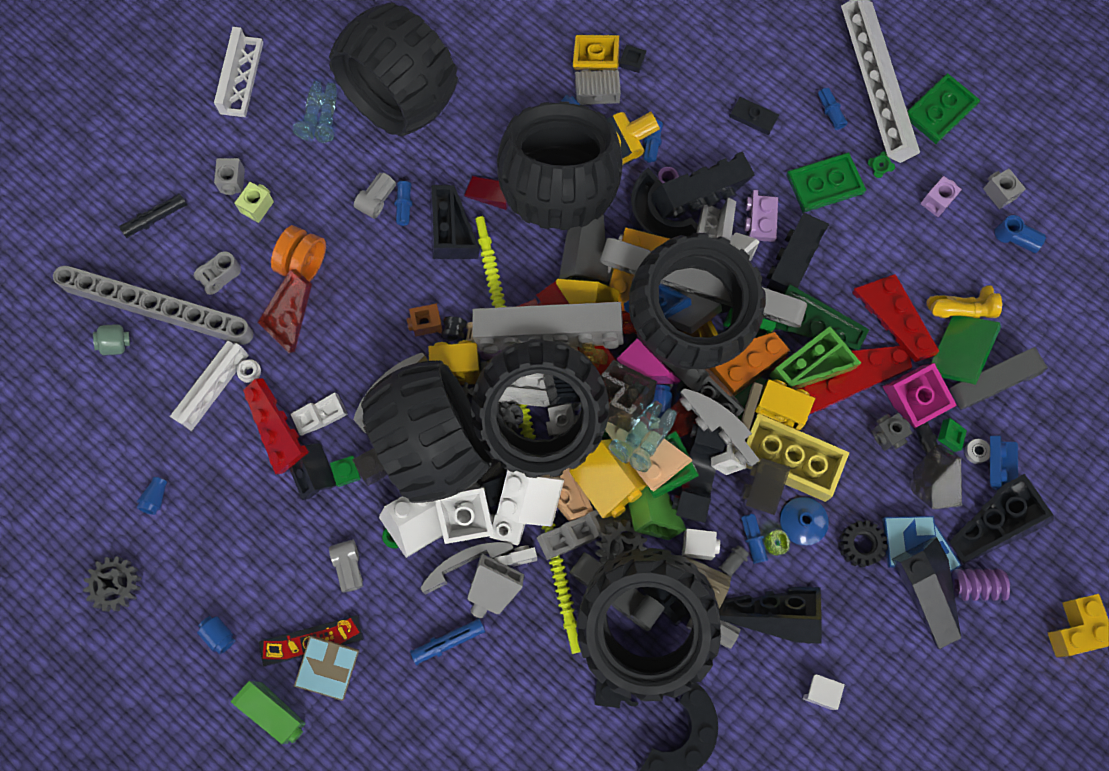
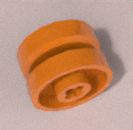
(298, 251)

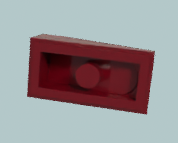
(486, 191)

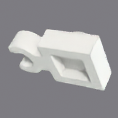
(521, 556)

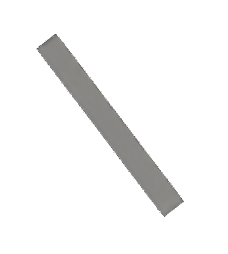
(701, 283)
(145, 298)

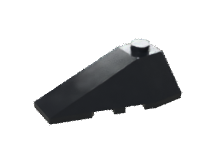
(1006, 517)
(930, 585)
(785, 615)

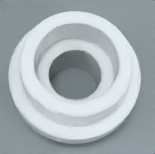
(244, 366)

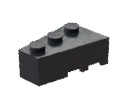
(449, 226)
(797, 254)

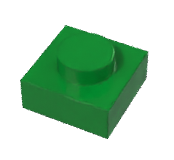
(952, 435)
(345, 471)

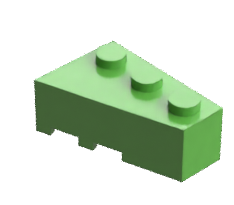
(816, 361)

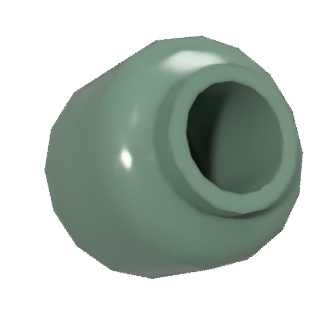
(111, 339)

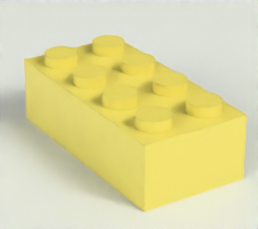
(813, 463)

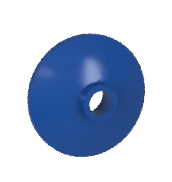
(796, 529)

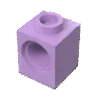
(935, 202)

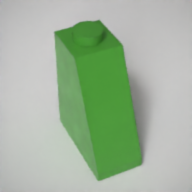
(655, 516)
(269, 712)

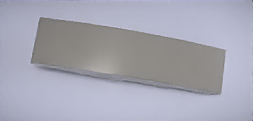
(577, 533)

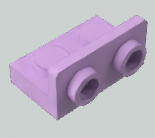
(762, 217)

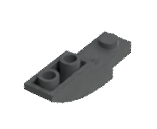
(708, 384)

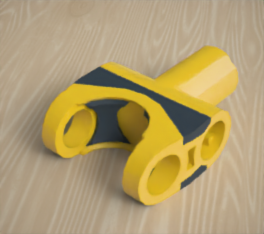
(631, 133)

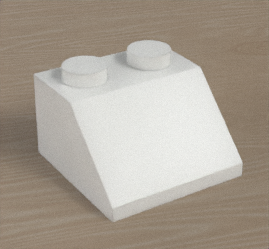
(530, 499)
(411, 524)

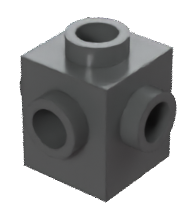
(891, 431)

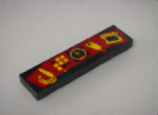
(294, 644)

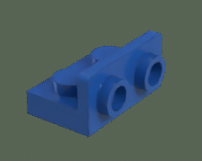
(1002, 462)

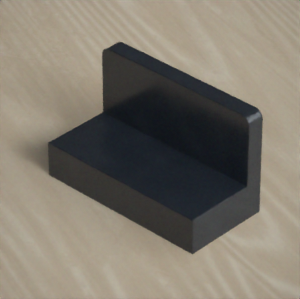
(312, 472)

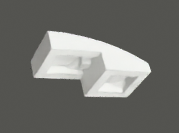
(319, 415)

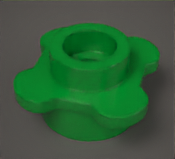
(883, 158)

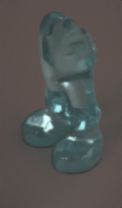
(316, 100)
(646, 423)

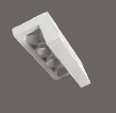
(231, 70)
(717, 221)
(209, 385)
(530, 391)

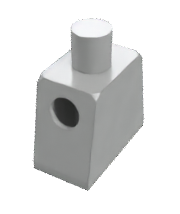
(493, 586)

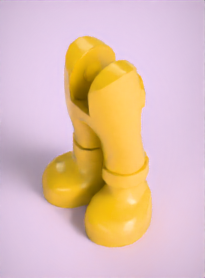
(986, 305)

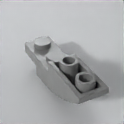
(714, 415)

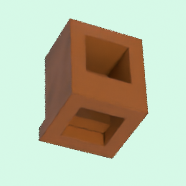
(424, 313)

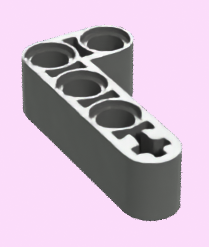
(999, 378)
(634, 605)

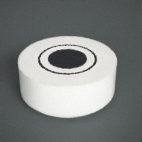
(977, 451)

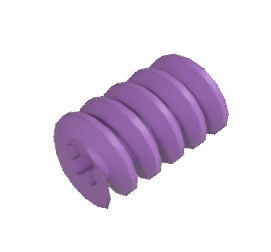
(981, 583)

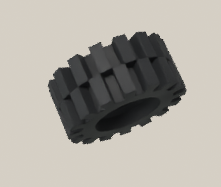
(876, 538)

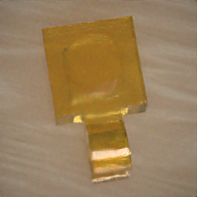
(596, 356)

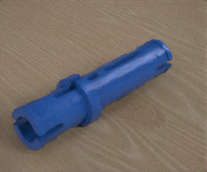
(450, 640)

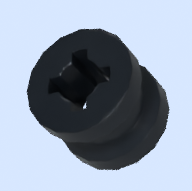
(453, 329)

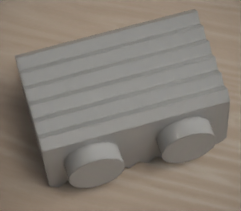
(597, 87)

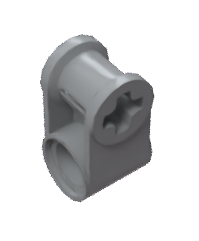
(217, 273)

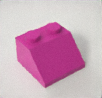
(642, 360)
(920, 395)

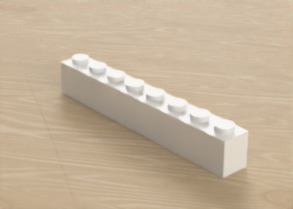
(880, 80)

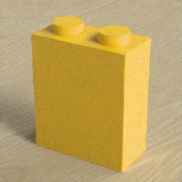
(608, 481)

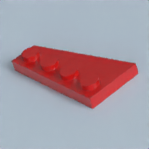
(898, 315)
(275, 433)

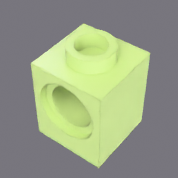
(258, 209)

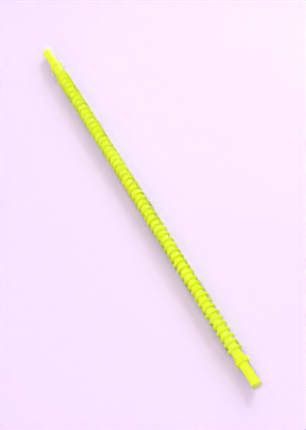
(569, 620)

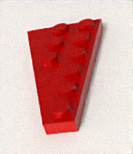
(875, 367)

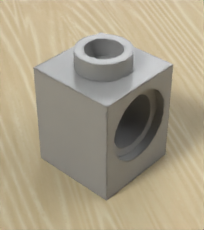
(229, 167)
(999, 195)

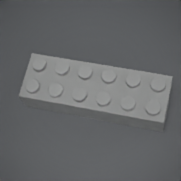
(567, 323)

